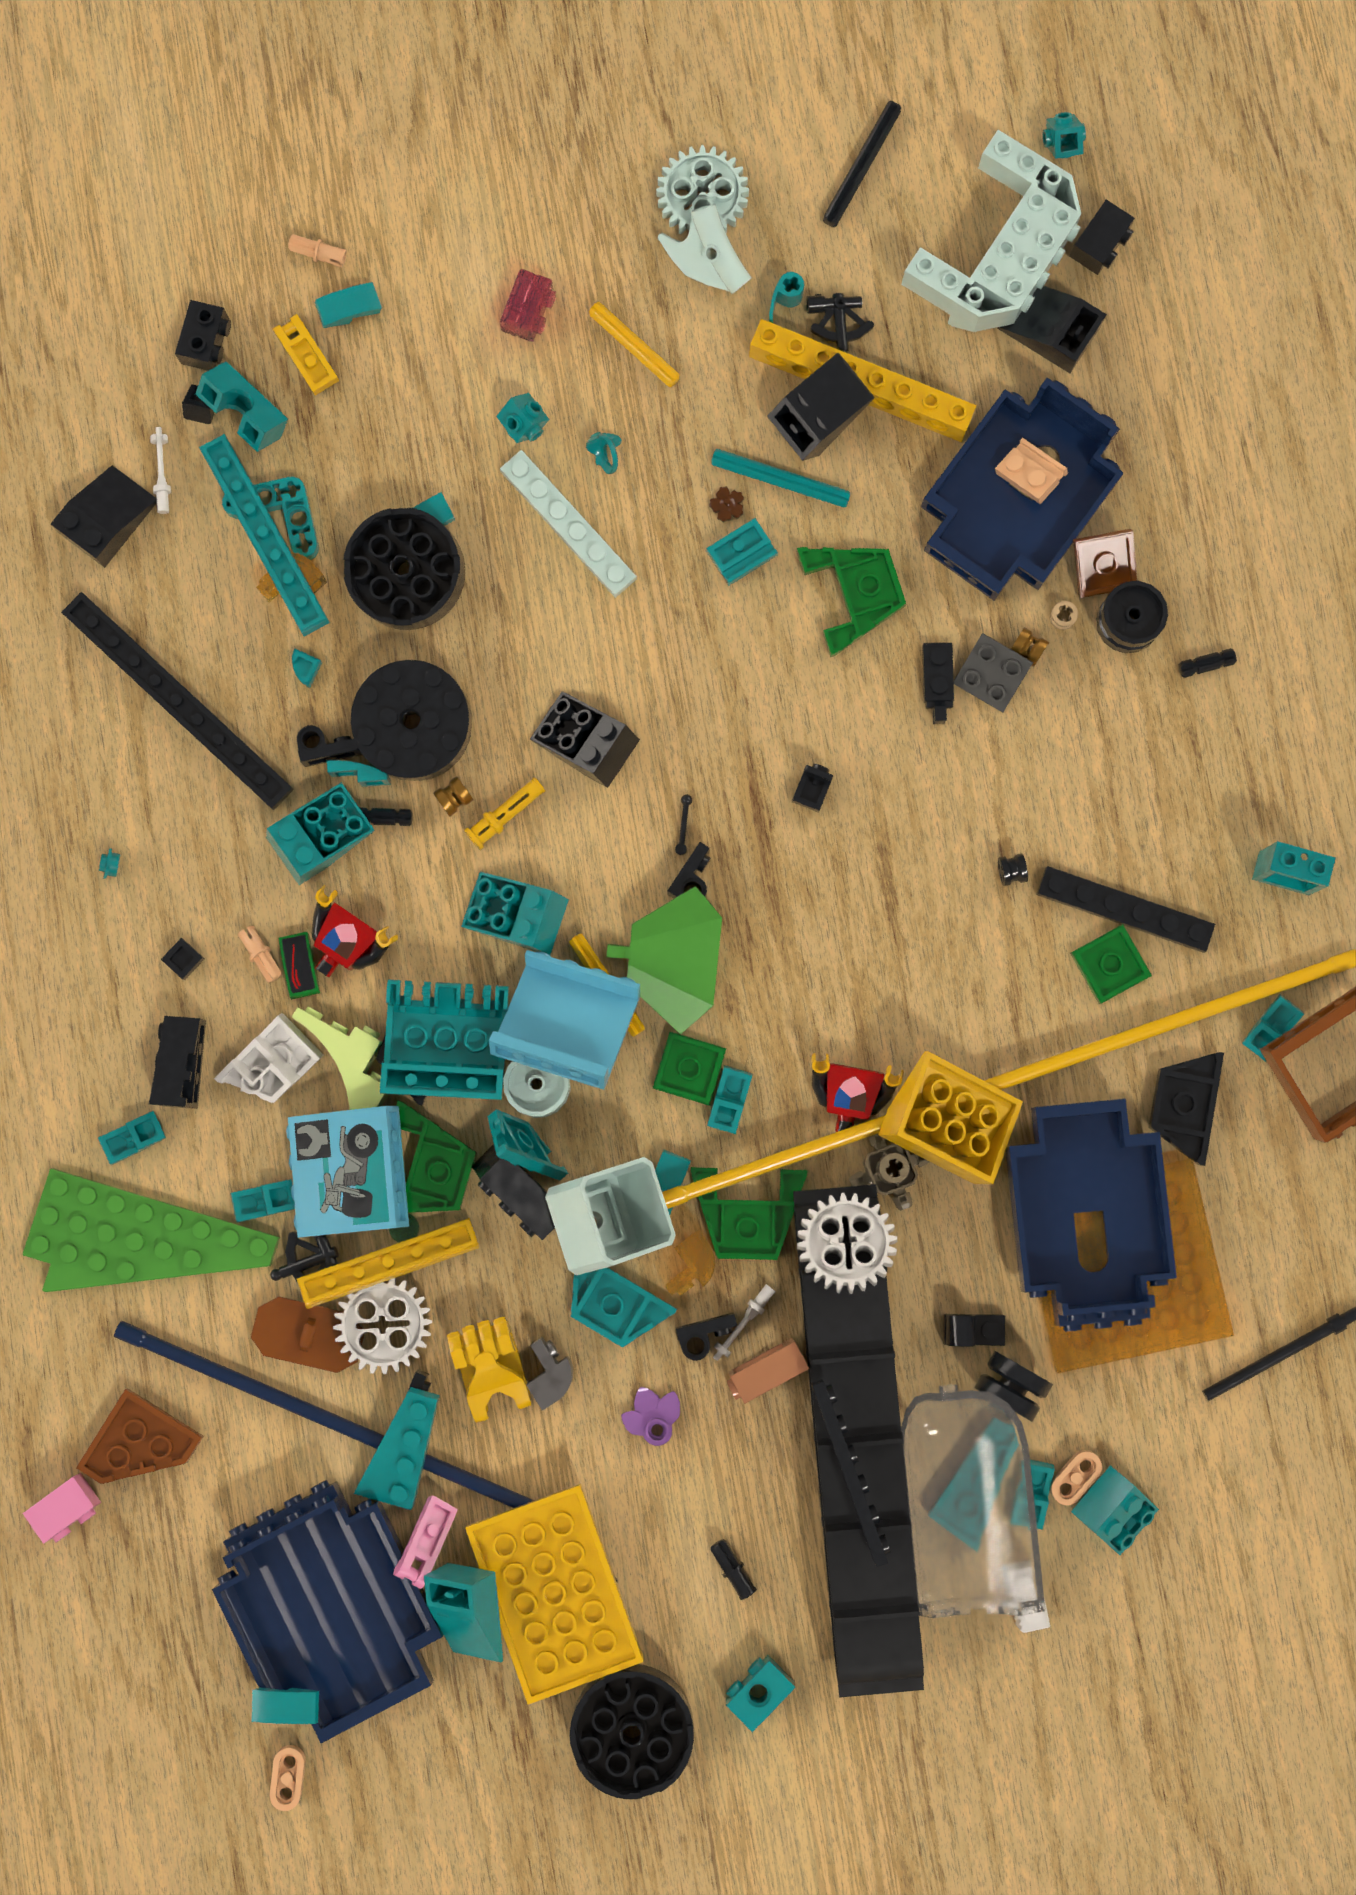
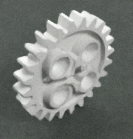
(819, 1244)
(384, 1352)

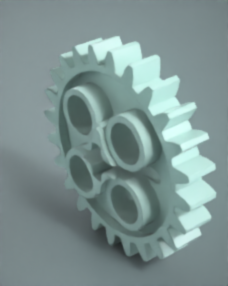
(683, 176)

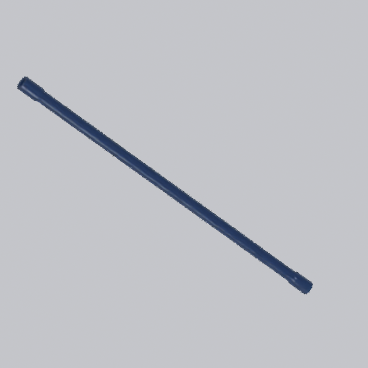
(142, 1339)

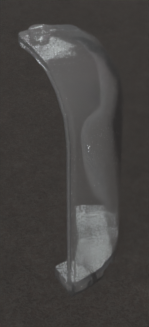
(971, 1505)

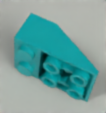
(319, 833)
(515, 912)
(466, 1609)

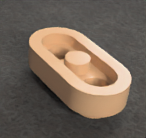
(1078, 1480)
(287, 1776)

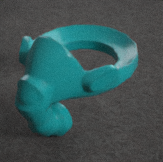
(598, 446)

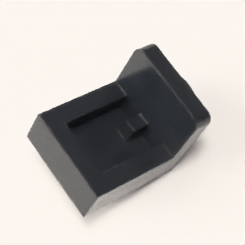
(813, 787)

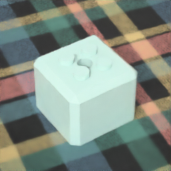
(627, 1212)

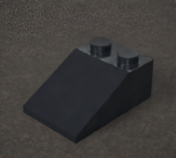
(104, 515)

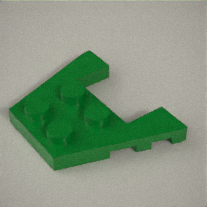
(867, 586)
(438, 1167)
(749, 1226)

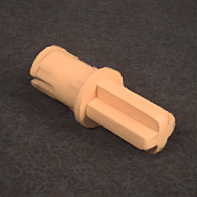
(317, 250)
(260, 954)

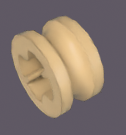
(1065, 605)

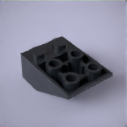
(1057, 327)
(820, 408)
(585, 739)

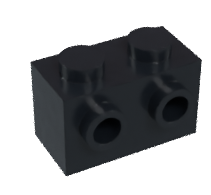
(1102, 237)
(203, 335)

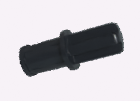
(733, 1569)

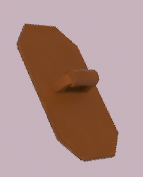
(301, 1335)

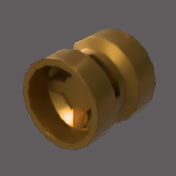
(1023, 643)
(447, 800)

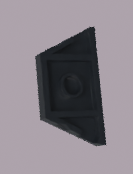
(1186, 1104)

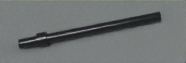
(1334, 1324)

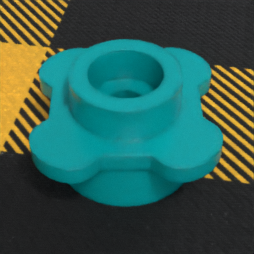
(109, 863)

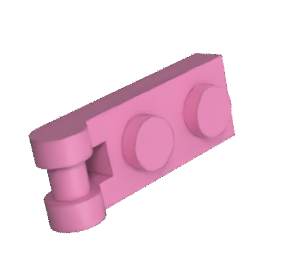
(426, 1540)

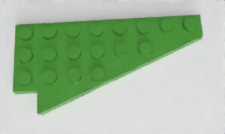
(119, 1237)

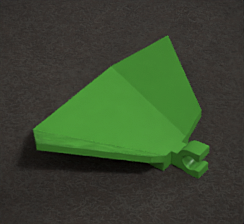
(675, 958)

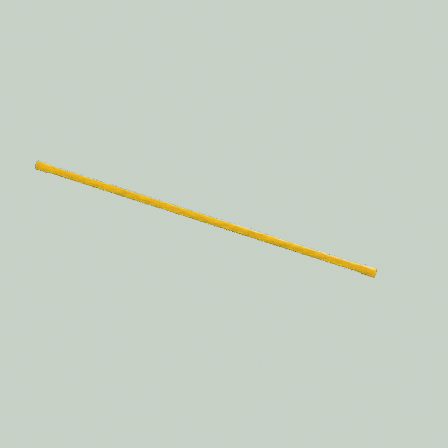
(1333, 965)

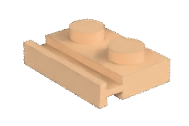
(1031, 471)

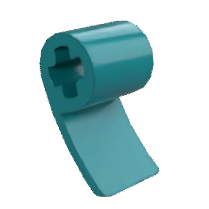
(787, 299)

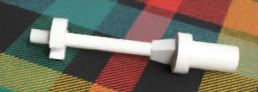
(161, 489)
(754, 1308)

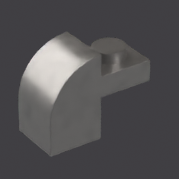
(557, 1378)

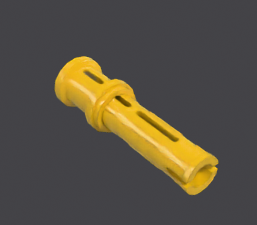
(532, 789)

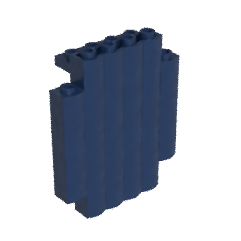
(324, 1608)

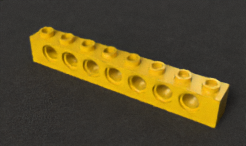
(892, 391)

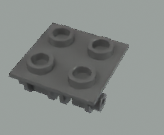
(992, 672)

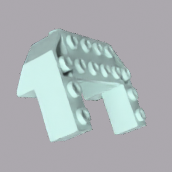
(1020, 253)

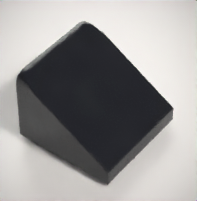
(195, 409)

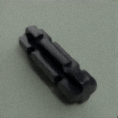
(1207, 663)
(388, 816)

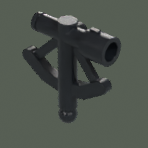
(839, 307)
(323, 1255)

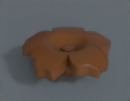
(727, 504)

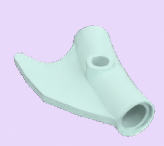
(697, 255)

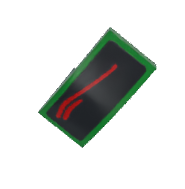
(299, 965)

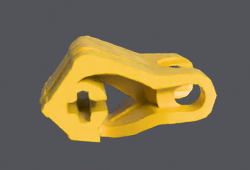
(489, 1365)

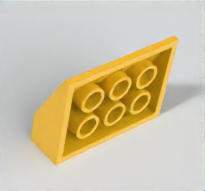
(952, 1119)

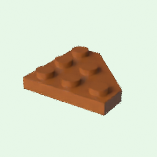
(137, 1441)

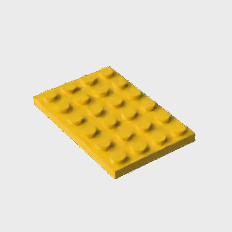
(555, 1594)

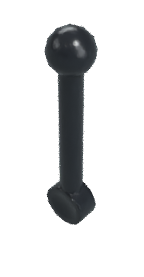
(681, 848)

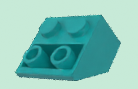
(1115, 1510)

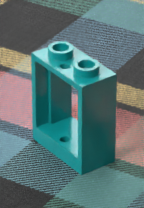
(1284, 868)

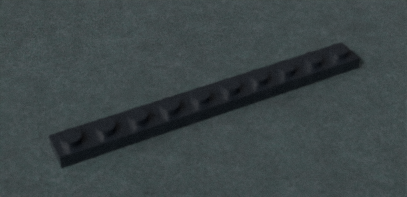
(177, 701)

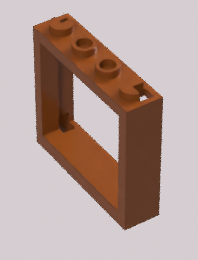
(1293, 1040)

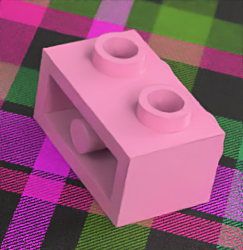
(62, 1508)

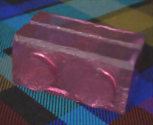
(527, 305)

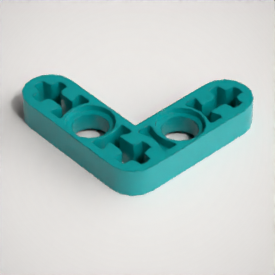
(290, 506)

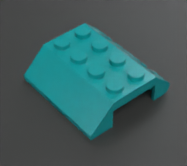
(442, 1042)

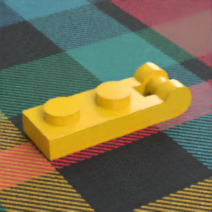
(306, 355)

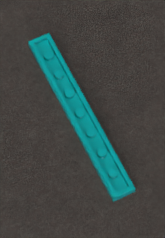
(264, 535)

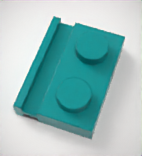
(742, 551)

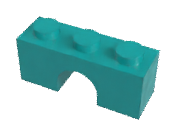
(228, 389)

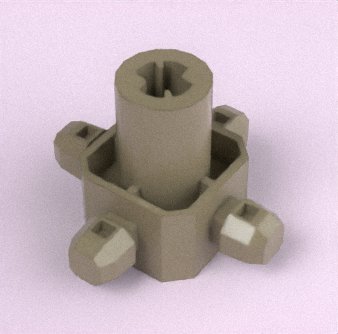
(876, 1173)

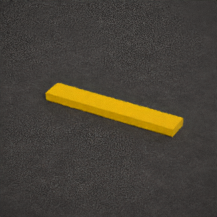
(387, 1263)

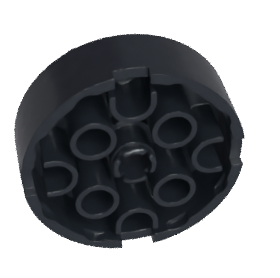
(433, 576)
(405, 690)
(624, 1764)

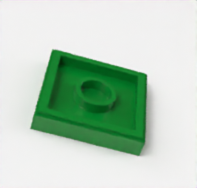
(1111, 964)
(689, 1068)

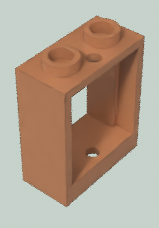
(766, 1371)

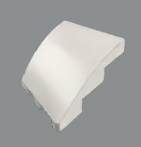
(272, 1061)

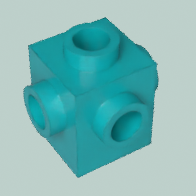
(1064, 135)
(523, 418)

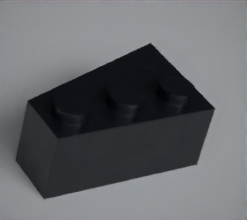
(178, 1063)
(517, 1192)

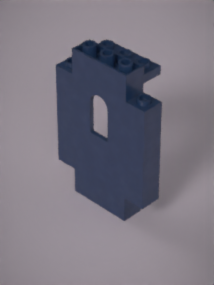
(992, 527)
(1087, 1165)

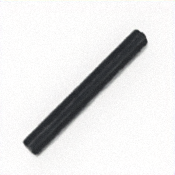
(862, 164)

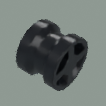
(1012, 869)

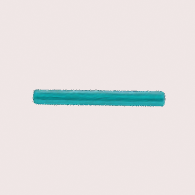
(780, 478)

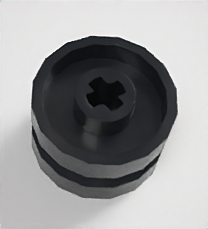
(1134, 600)
(1014, 1385)

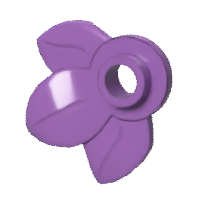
(652, 1411)

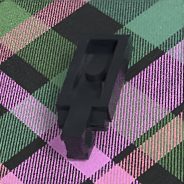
(938, 679)

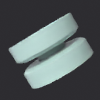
(534, 1102)

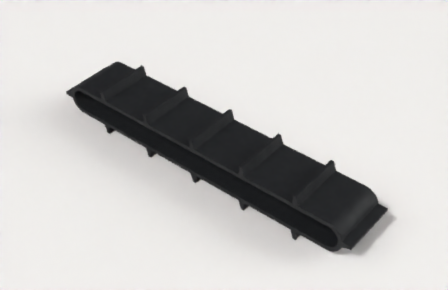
(853, 1351)

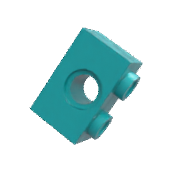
(754, 1710)

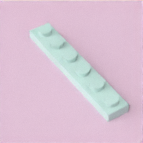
(568, 523)

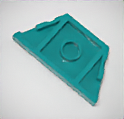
(521, 1145)
(616, 1306)

